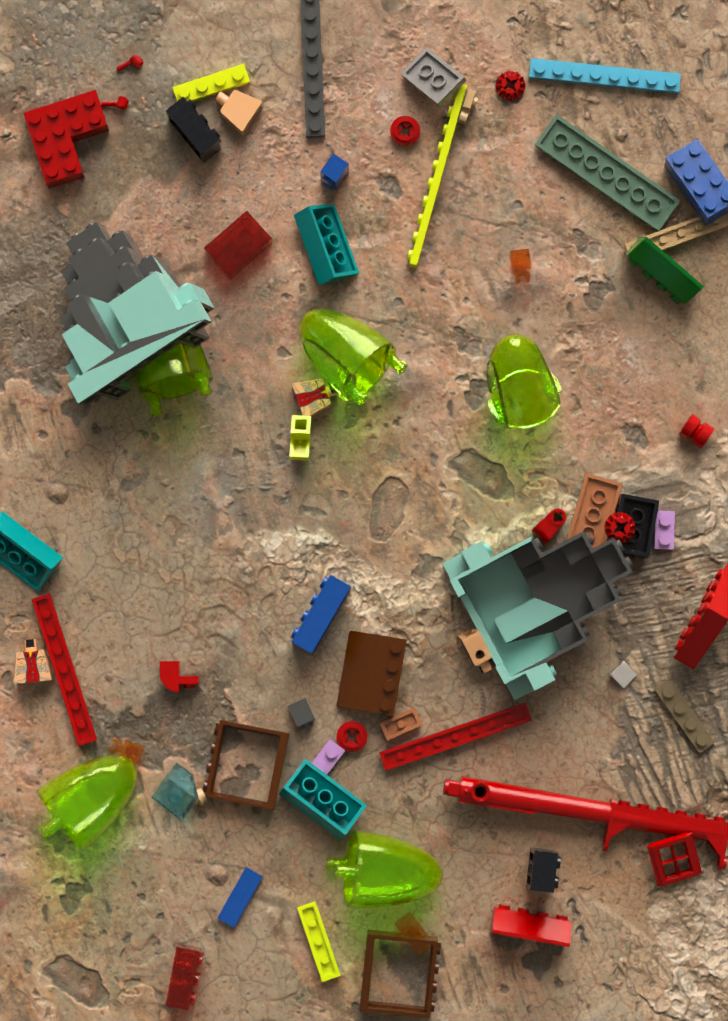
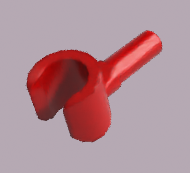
(135, 60)
(121, 103)

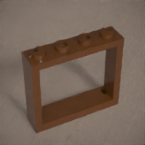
(213, 766)
(392, 1008)

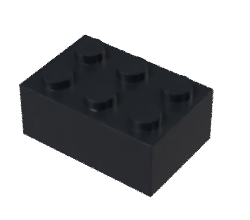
(194, 129)
(644, 516)
(542, 870)

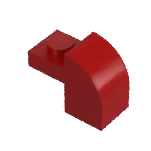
(171, 676)

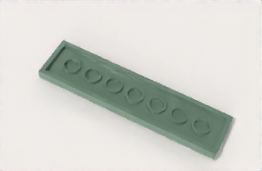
(607, 173)

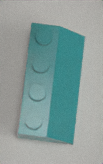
(326, 243)
(26, 554)
(322, 799)

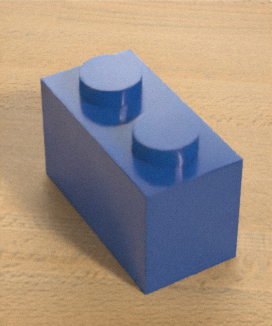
(334, 172)

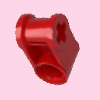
(548, 527)

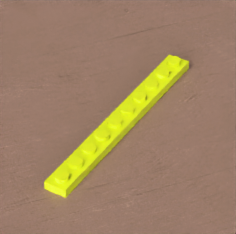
(434, 183)

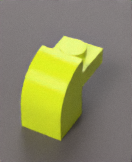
(300, 438)

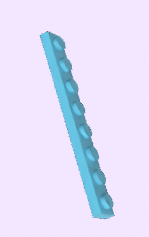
(604, 76)

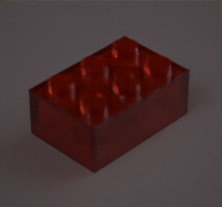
(238, 245)
(184, 977)

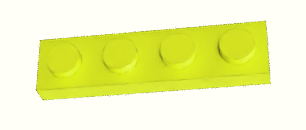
(212, 84)
(318, 941)

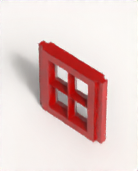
(691, 855)

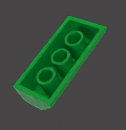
(663, 270)

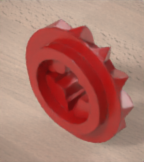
(509, 93)
(406, 122)
(610, 526)
(352, 727)

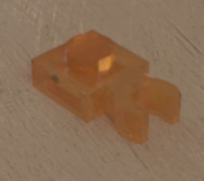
(520, 261)
(129, 749)

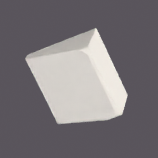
(623, 674)

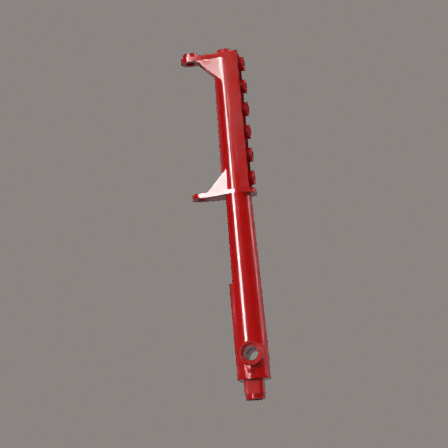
(615, 815)

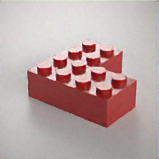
(57, 128)
(707, 623)

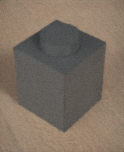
(301, 713)

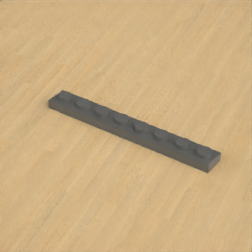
(312, 68)

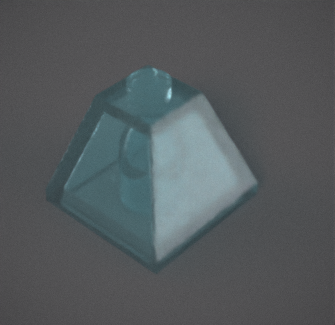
(177, 792)

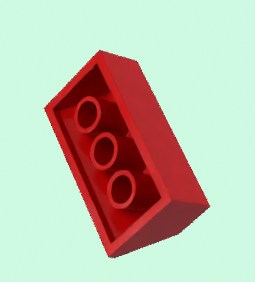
(531, 926)

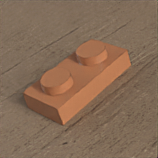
(400, 724)

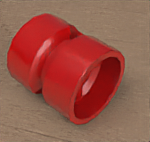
(698, 432)

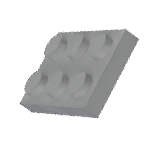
(433, 77)

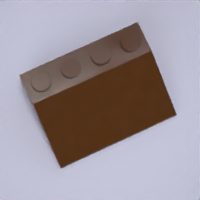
(371, 673)

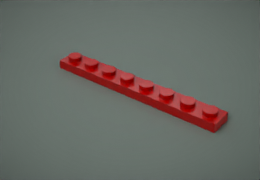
(64, 669)
(455, 736)

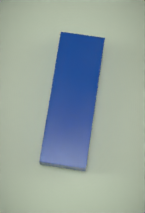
(240, 897)

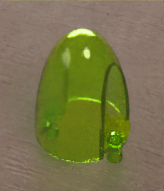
(347, 352)
(174, 375)
(520, 383)
(88, 797)
(384, 871)

